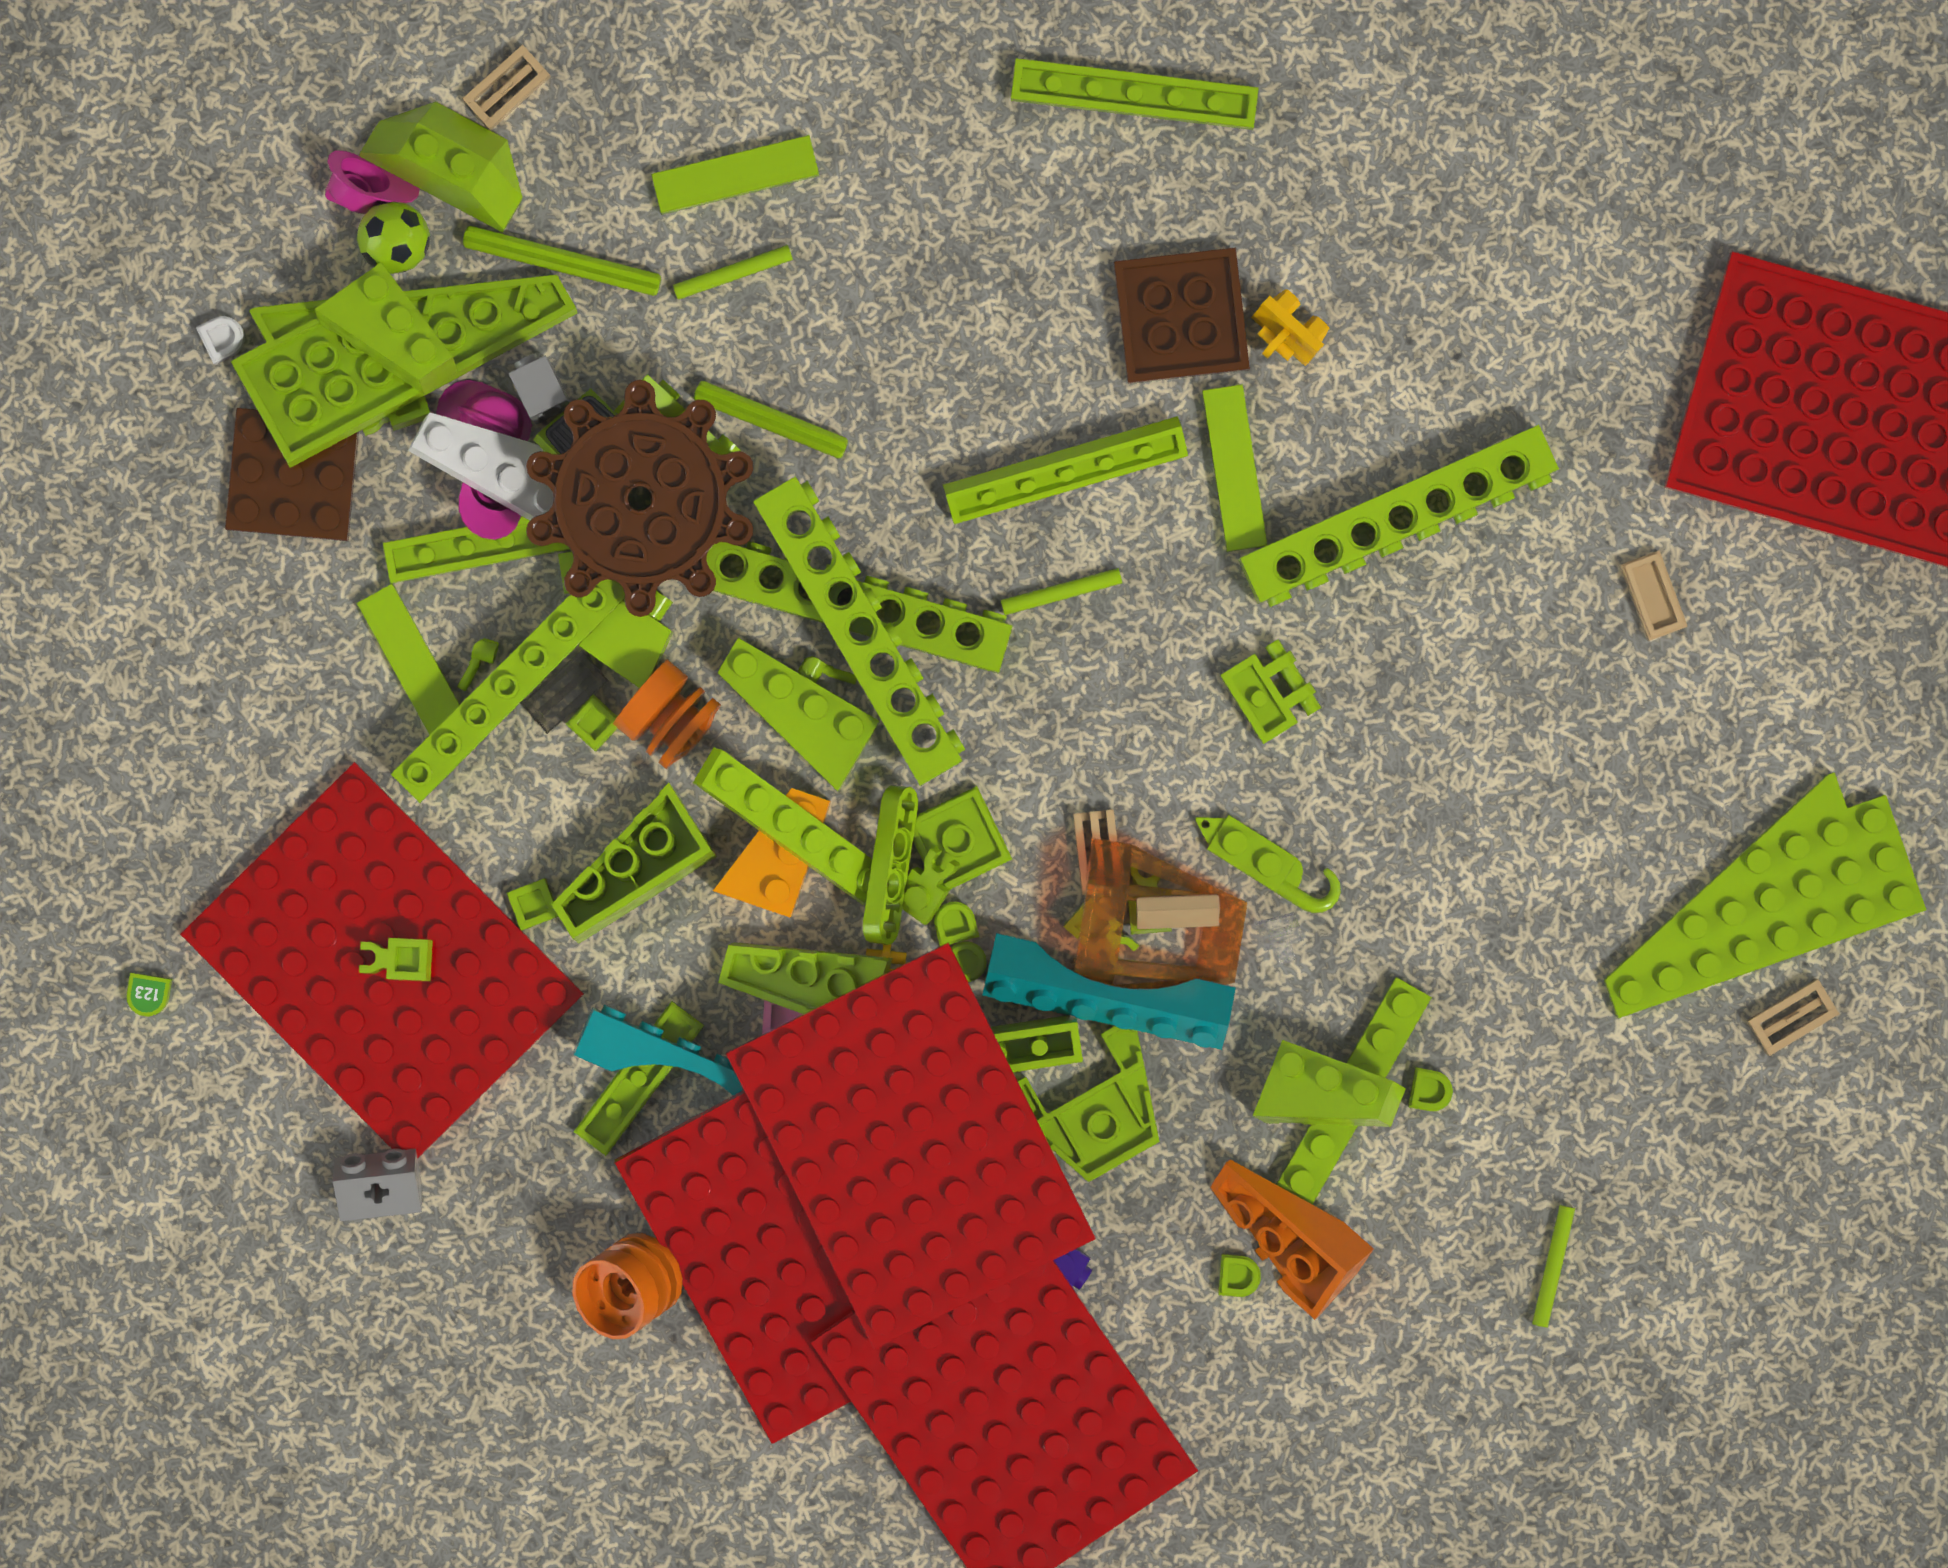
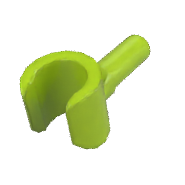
(483, 650)
(813, 668)

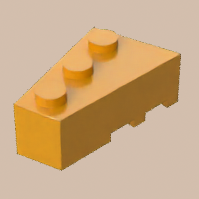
(766, 871)

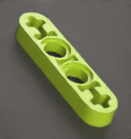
(890, 864)

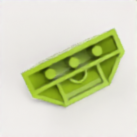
(449, 160)

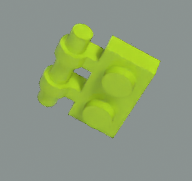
(1260, 699)

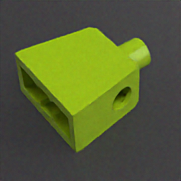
(631, 642)

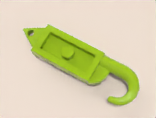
(1265, 862)

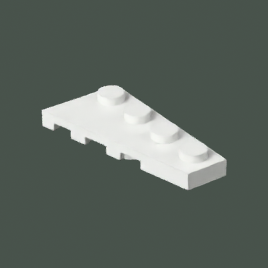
(484, 461)

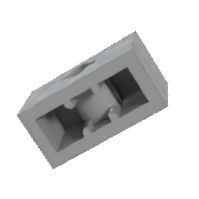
(539, 387)
(377, 1184)

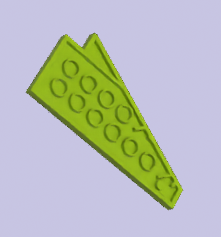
(322, 389)
(1794, 889)

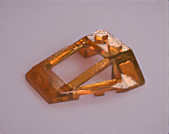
(1105, 911)

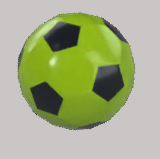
(393, 235)

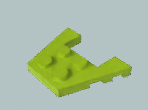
(1106, 1121)

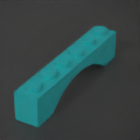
(1185, 1012)
(618, 1045)

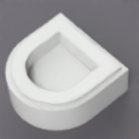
(221, 337)

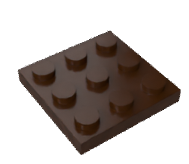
(1181, 315)
(286, 501)

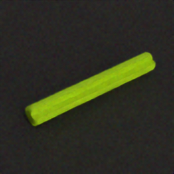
(772, 420)

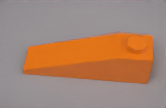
(1303, 1242)

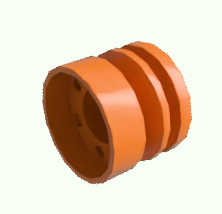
(667, 714)
(627, 1286)

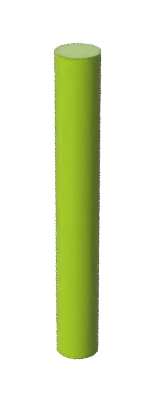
(732, 272)
(1061, 591)
(1553, 1266)

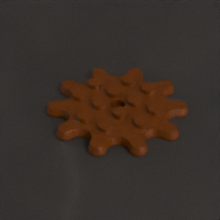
(685, 508)

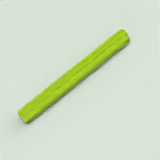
(561, 260)

